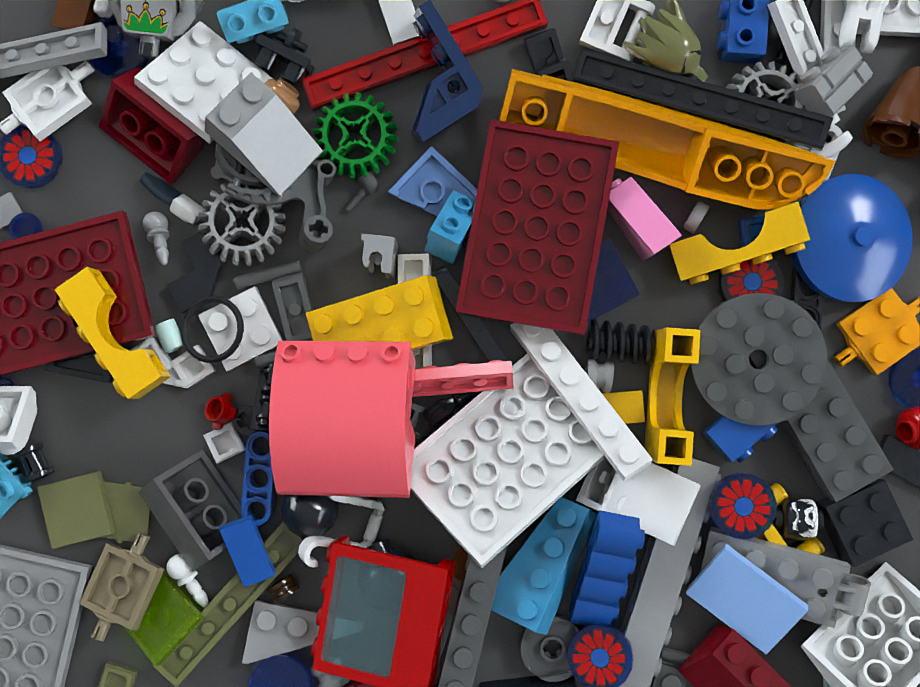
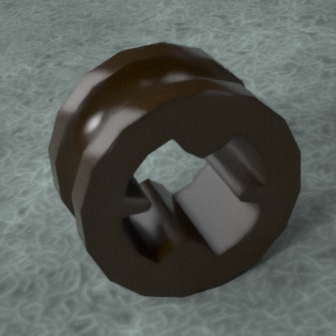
(283, 588)

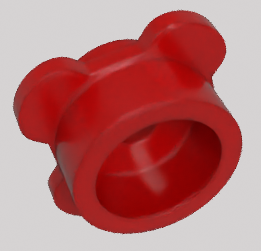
(220, 410)

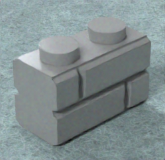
(834, 82)

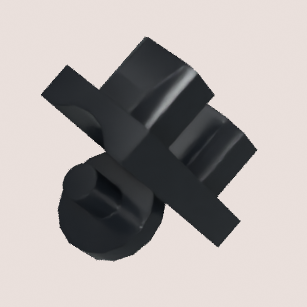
(271, 51)

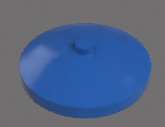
(856, 237)

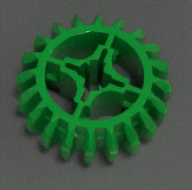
(363, 124)

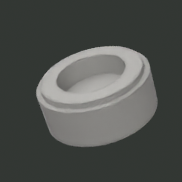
(696, 217)

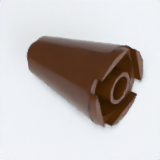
(897, 118)

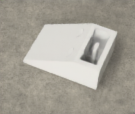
(652, 495)

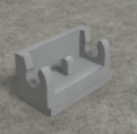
(380, 251)

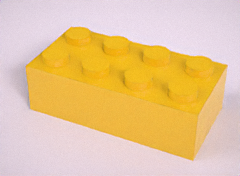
(396, 313)

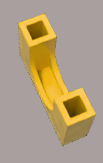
(665, 433)

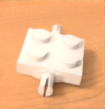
(46, 99)

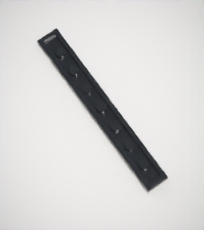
(703, 99)

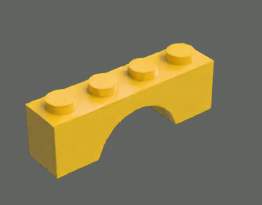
(781, 230)
(89, 301)

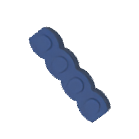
(605, 569)

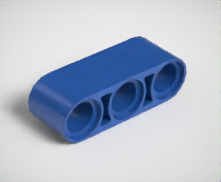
(253, 491)

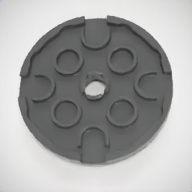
(793, 364)

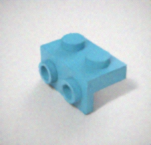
(252, 17)

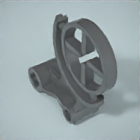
(306, 189)

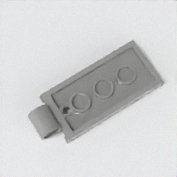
(801, 574)

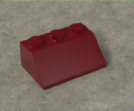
(148, 129)
(728, 661)

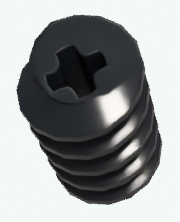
(620, 341)

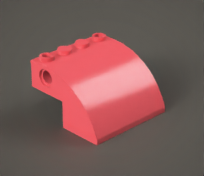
(342, 418)

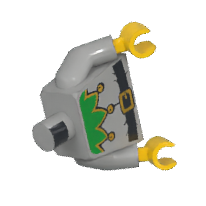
(153, 21)

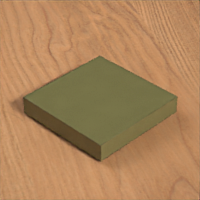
(76, 509)

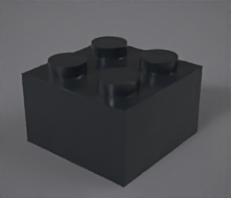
(865, 523)

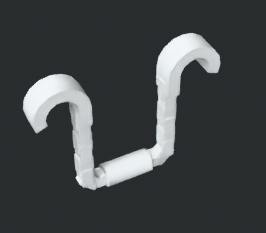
(369, 536)

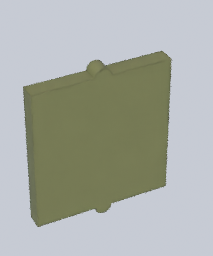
(128, 511)

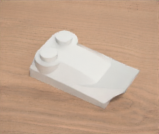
(17, 417)

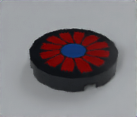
(751, 278)

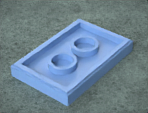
(747, 599)

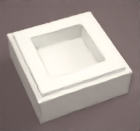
(225, 443)

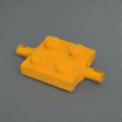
(880, 332)

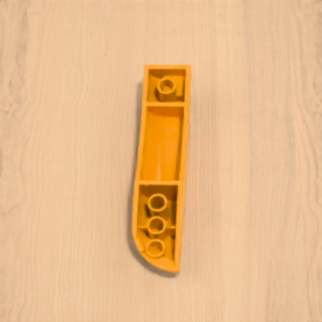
(669, 143)

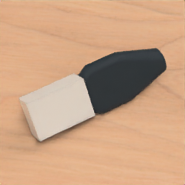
(180, 204)

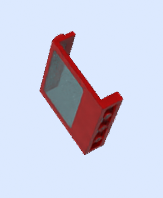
(381, 617)

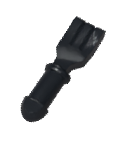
(444, 408)

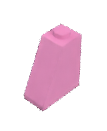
(640, 218)

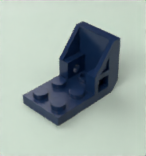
(438, 105)

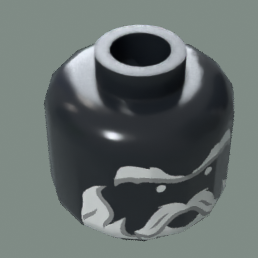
(799, 519)

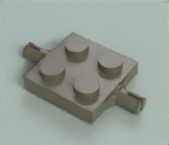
(121, 586)

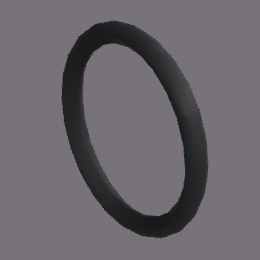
(239, 335)

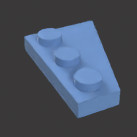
(431, 183)

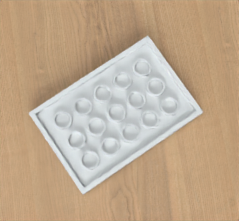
(502, 462)

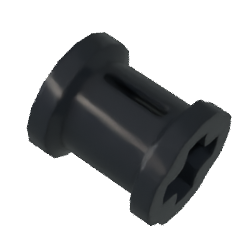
(34, 462)

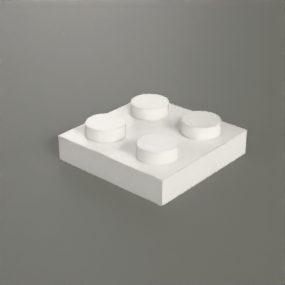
(259, 328)

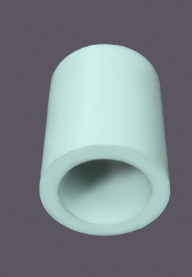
(169, 336)

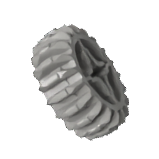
(754, 77)
(251, 212)

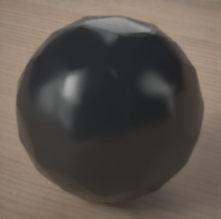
(309, 514)

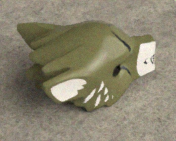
(668, 43)

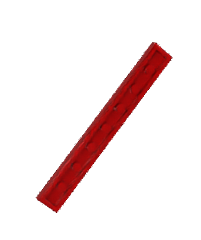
(415, 57)

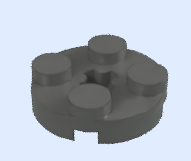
(540, 662)

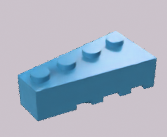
(543, 567)

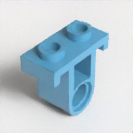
(450, 228)

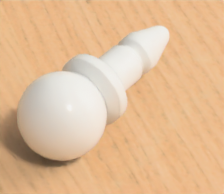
(180, 570)

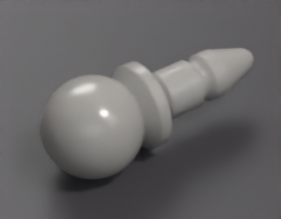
(156, 227)

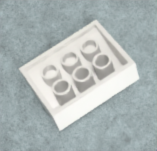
(879, 645)

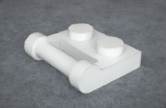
(606, 21)

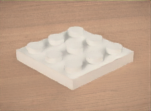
(196, 76)

